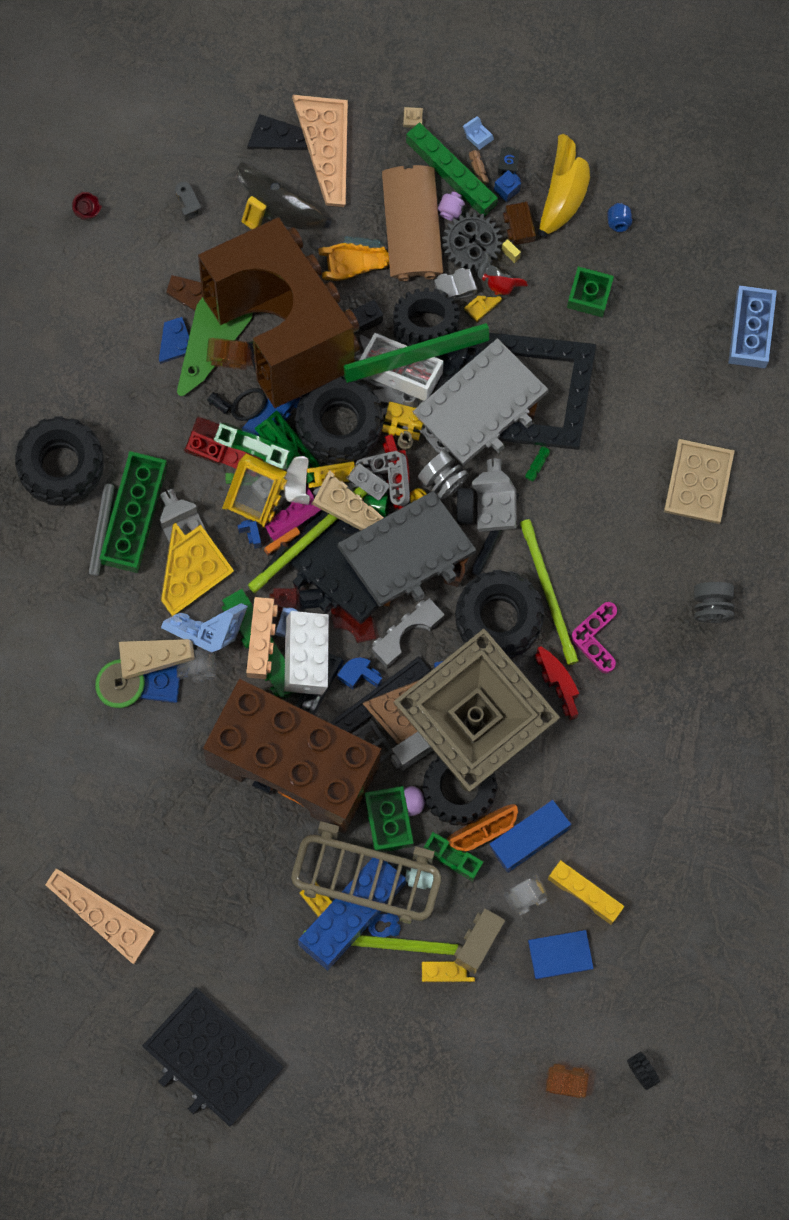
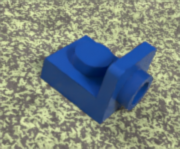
(253, 535)

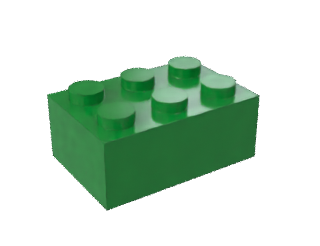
(388, 819)

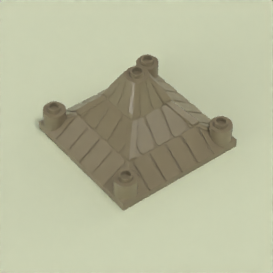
(476, 710)

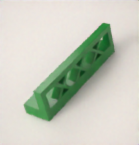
(270, 431)

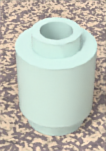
(425, 880)

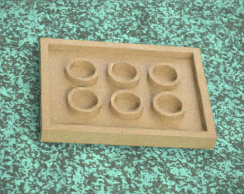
(699, 481)

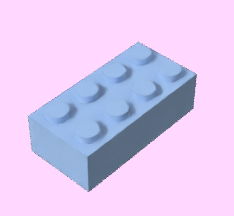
(752, 327)

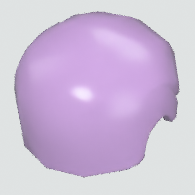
(414, 800)

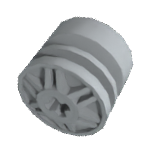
(446, 479)

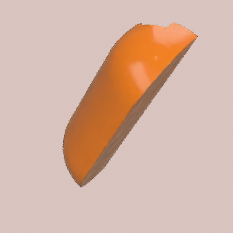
(484, 829)

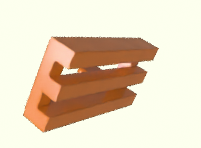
(288, 537)

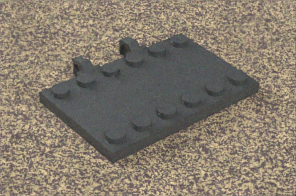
(407, 549)

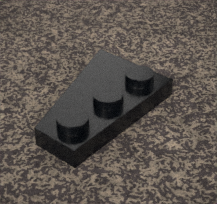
(276, 134)

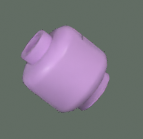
(451, 206)

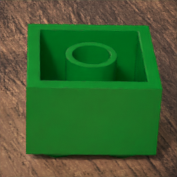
(590, 291)

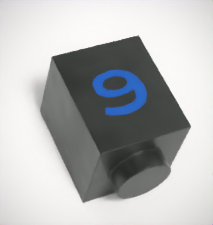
(508, 160)

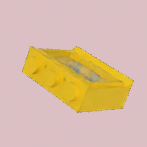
(255, 489)

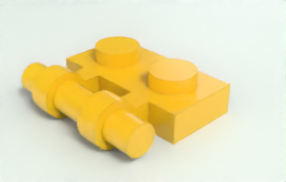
(403, 416)

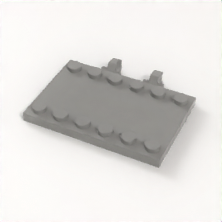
(481, 402)

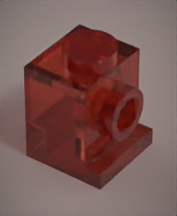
(290, 601)

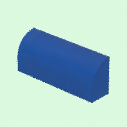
(530, 836)

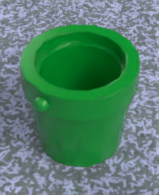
(380, 506)

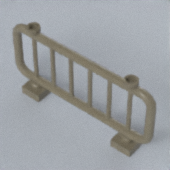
(328, 835)

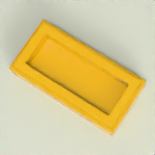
(253, 213)

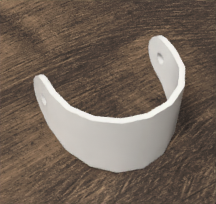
(296, 485)

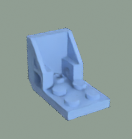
(211, 634)

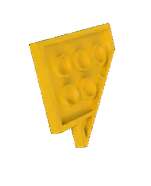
(191, 568)

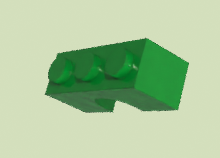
(458, 861)

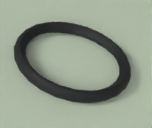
(255, 413)

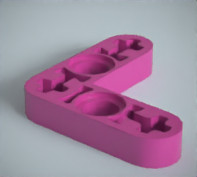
(589, 640)

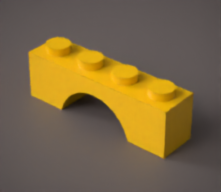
(586, 891)

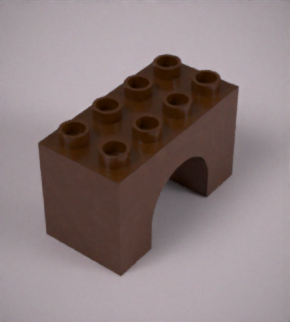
(273, 276)
(293, 754)

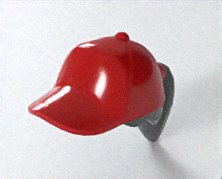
(497, 281)

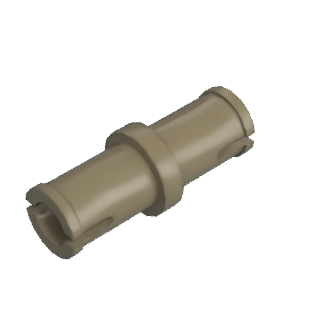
(405, 441)

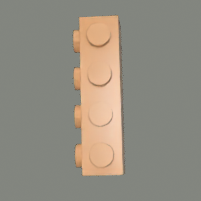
(260, 638)

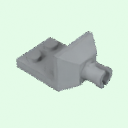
(495, 498)
(179, 512)

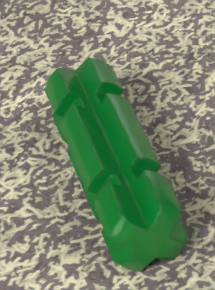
(537, 463)

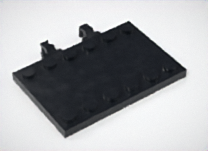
(330, 572)
(211, 1058)

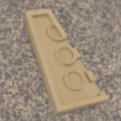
(149, 656)

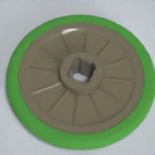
(115, 695)

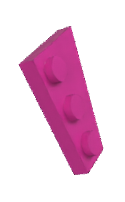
(291, 517)

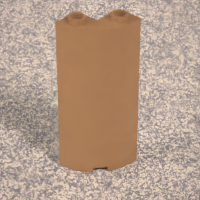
(412, 222)

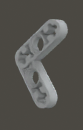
(393, 470)

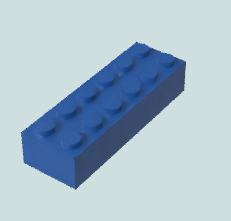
(344, 921)

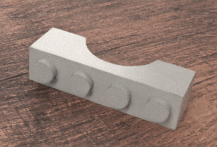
(425, 616)

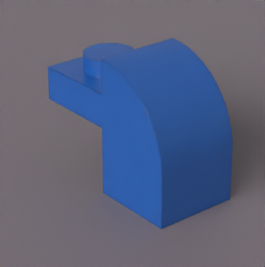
(357, 669)

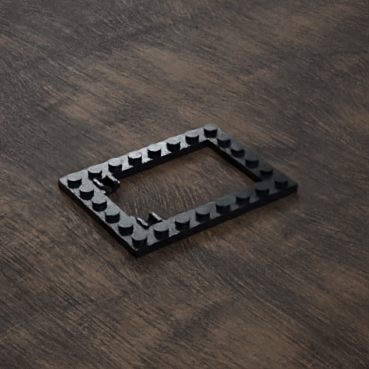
(578, 352)

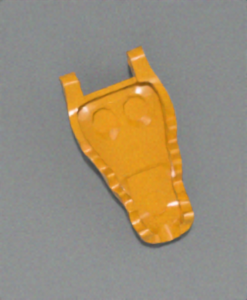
(351, 260)

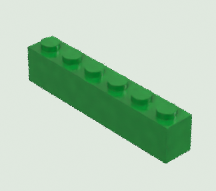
(451, 169)
(277, 674)

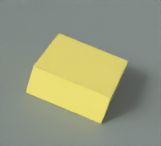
(510, 251)

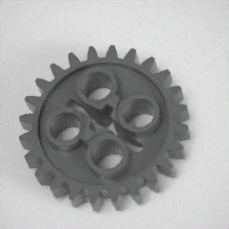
(482, 229)

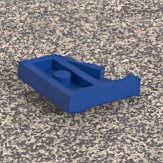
(174, 340)

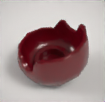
(86, 206)

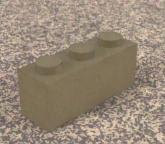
(478, 940)

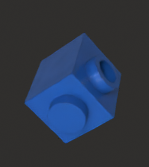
(507, 186)

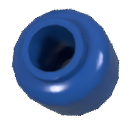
(619, 217)

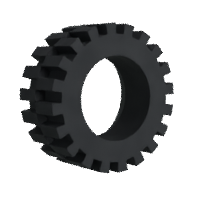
(420, 303)

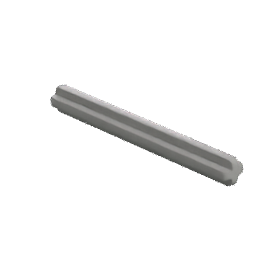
(101, 529)

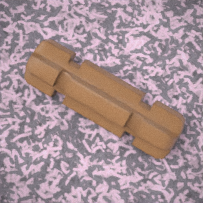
(478, 166)

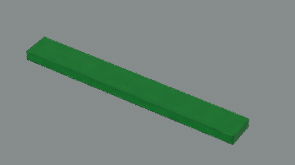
(416, 352)

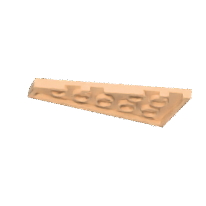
(326, 138)

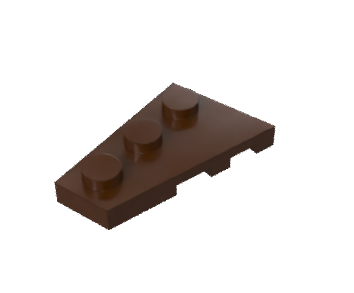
(185, 291)

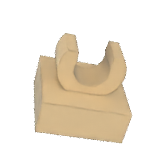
(412, 117)

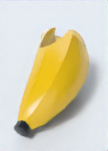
(567, 187)

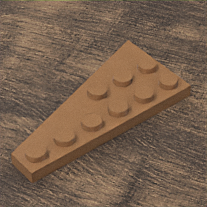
(388, 716)

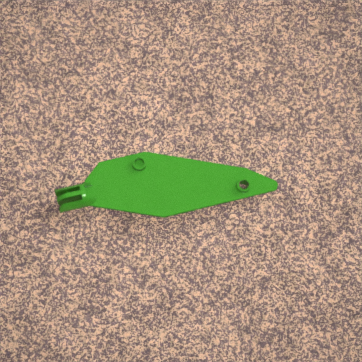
(203, 328)

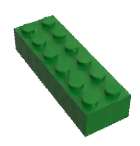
(133, 512)

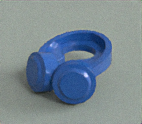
(393, 930)

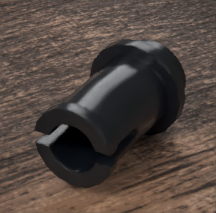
(221, 404)

